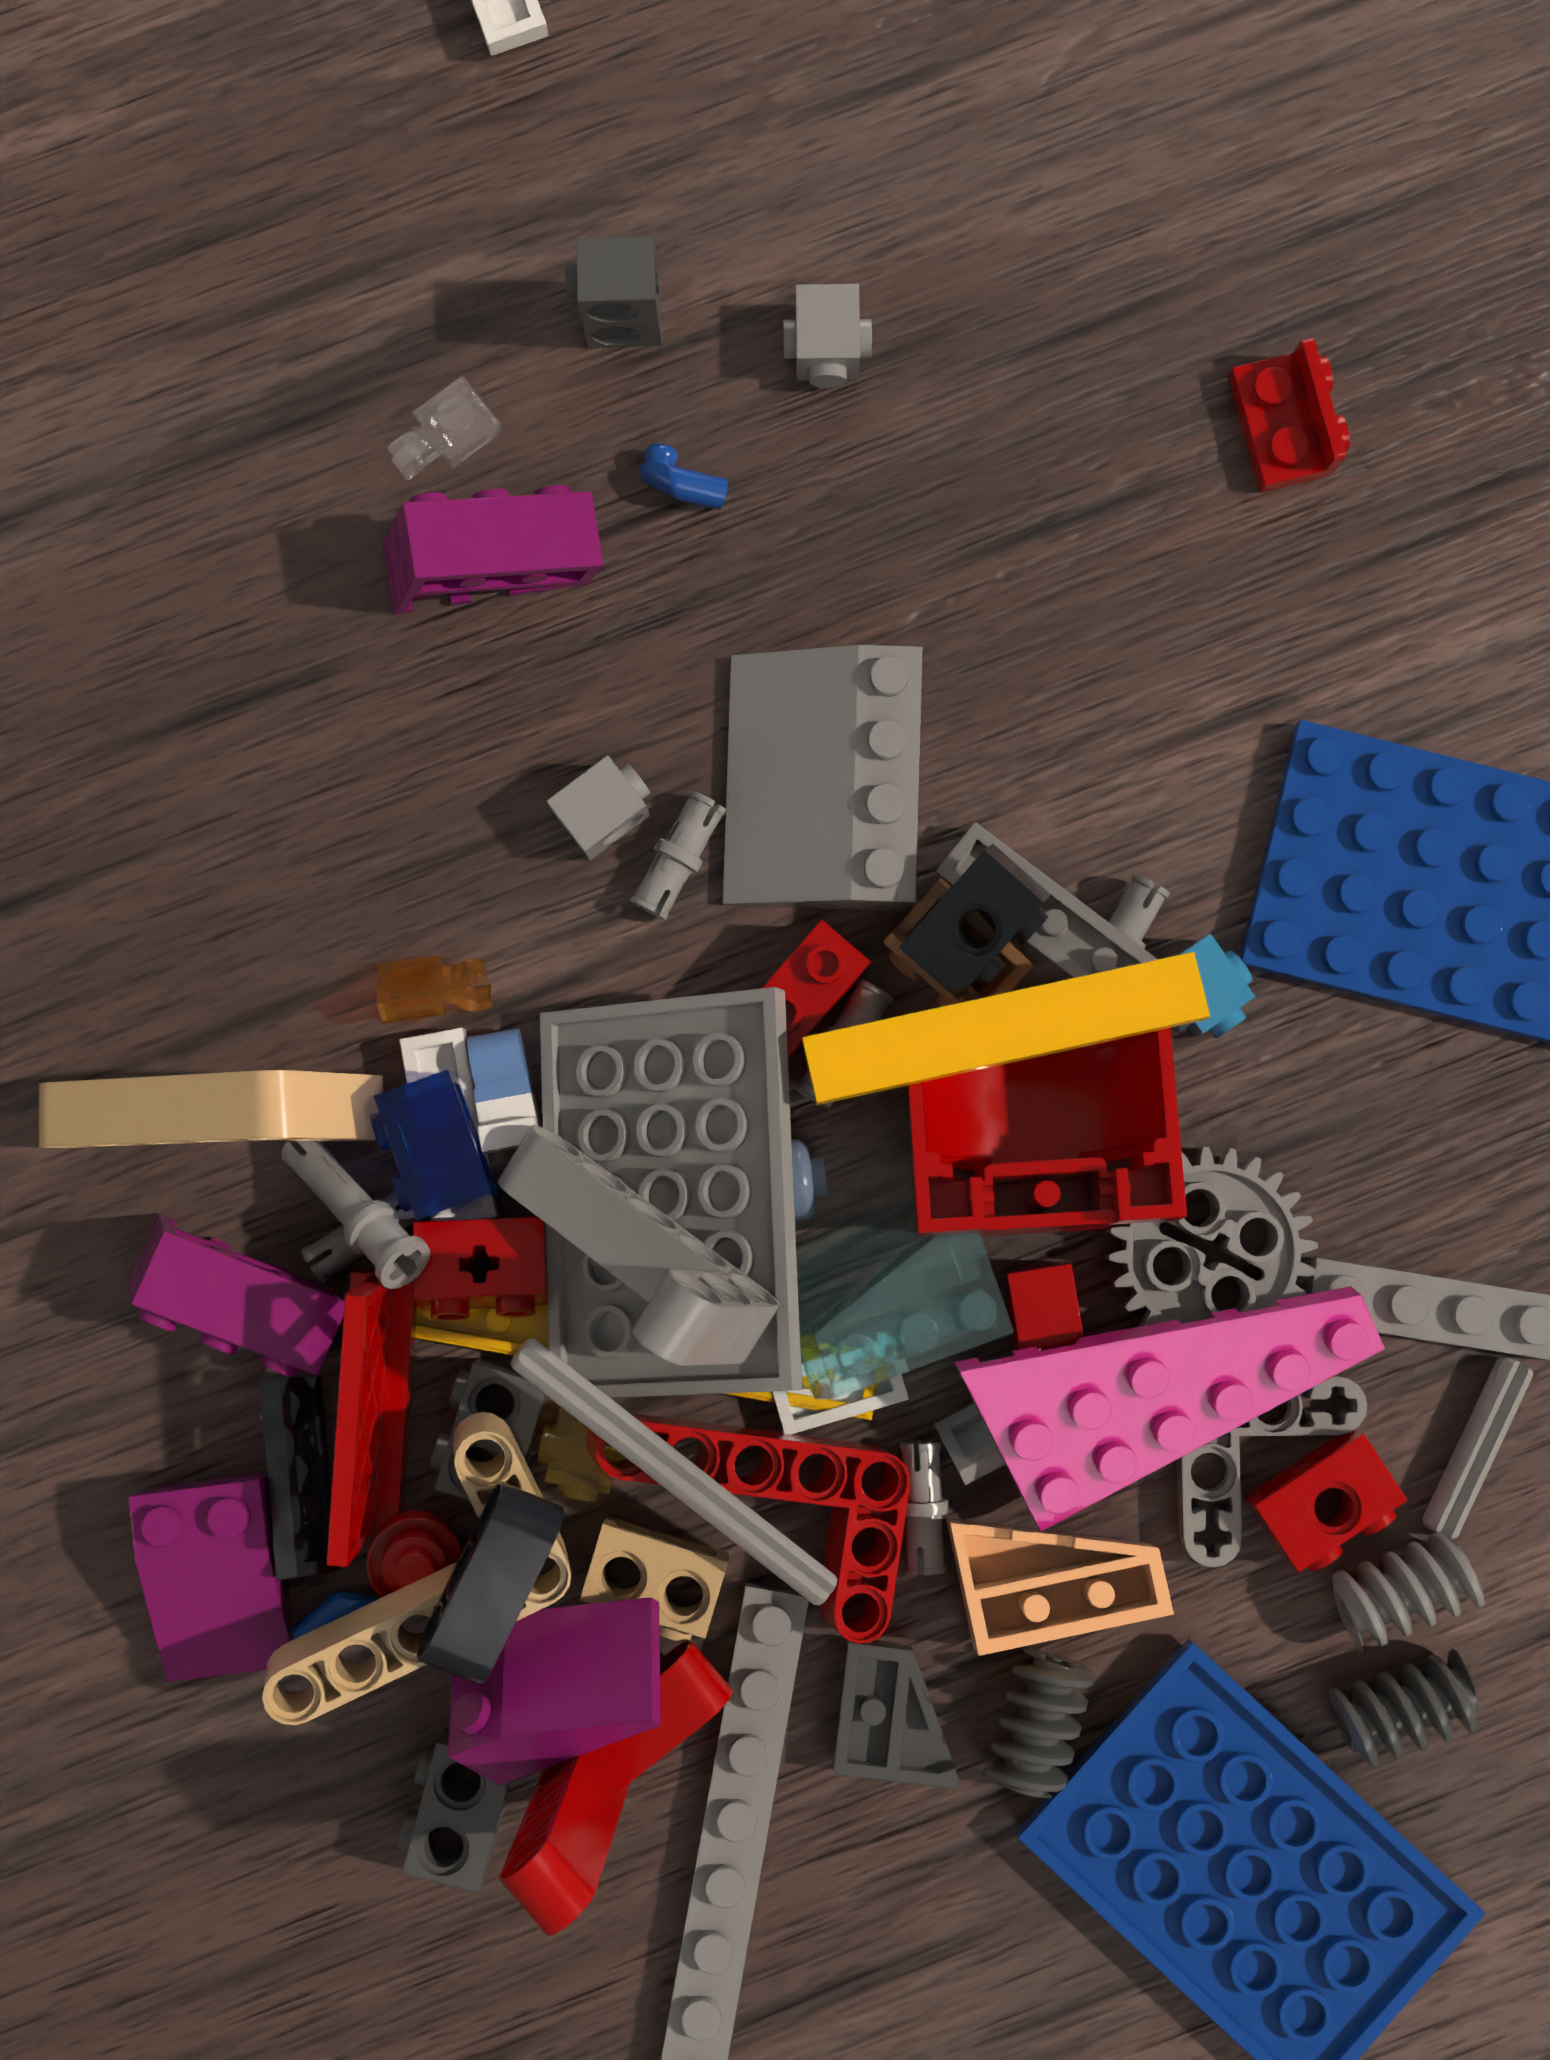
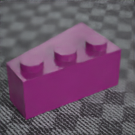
(234, 1299)

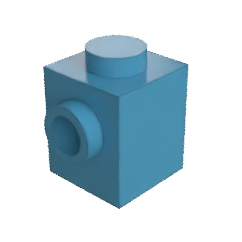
(1225, 988)

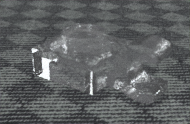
(451, 425)

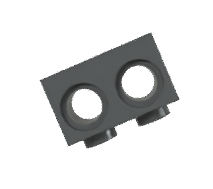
(615, 291)
(467, 1399)
(470, 1812)

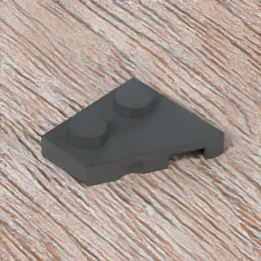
(889, 1721)

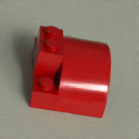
(1042, 1142)

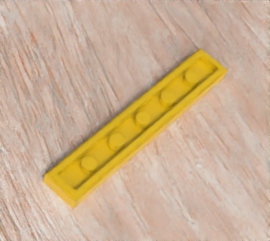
(1005, 1028)

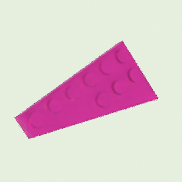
(1137, 1398)

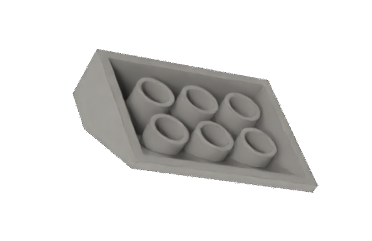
(823, 778)

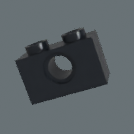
(941, 939)

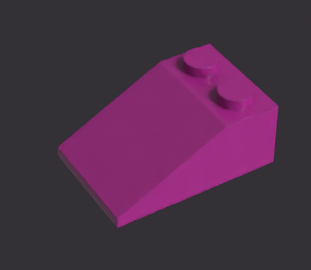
(210, 1575)
(560, 1689)

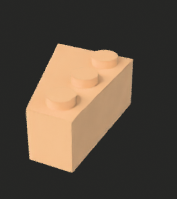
(1052, 1584)

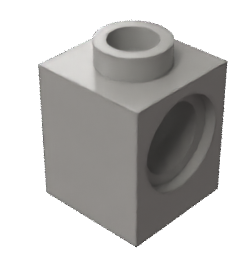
(601, 805)

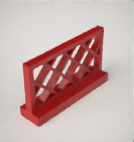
(371, 1412)

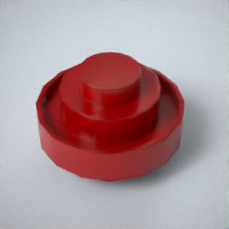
(409, 1550)

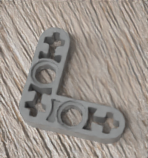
(1228, 1448)

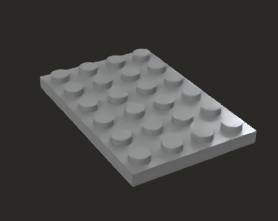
(696, 1120)

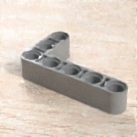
(697, 1300)

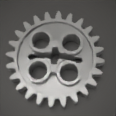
(1234, 1199)

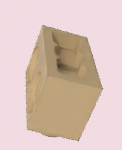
(660, 1560)

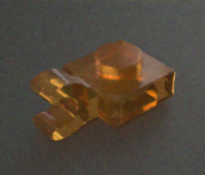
(423, 986)

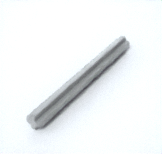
(673, 1471)

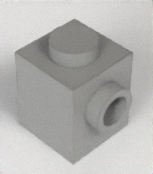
(827, 334)

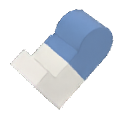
(502, 1089)

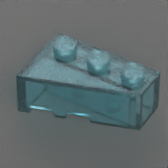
(909, 1314)

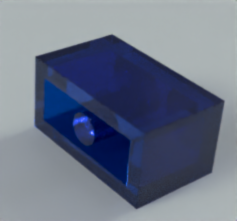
(433, 1146)

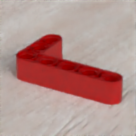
(836, 1487)
(579, 1801)

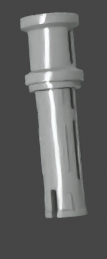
(368, 1224)

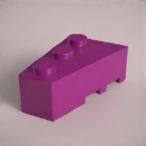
(491, 544)

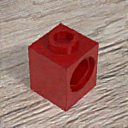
(1043, 1306)

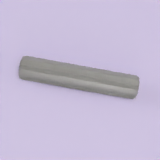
(1477, 1447)

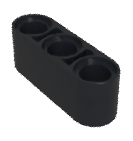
(490, 1583)

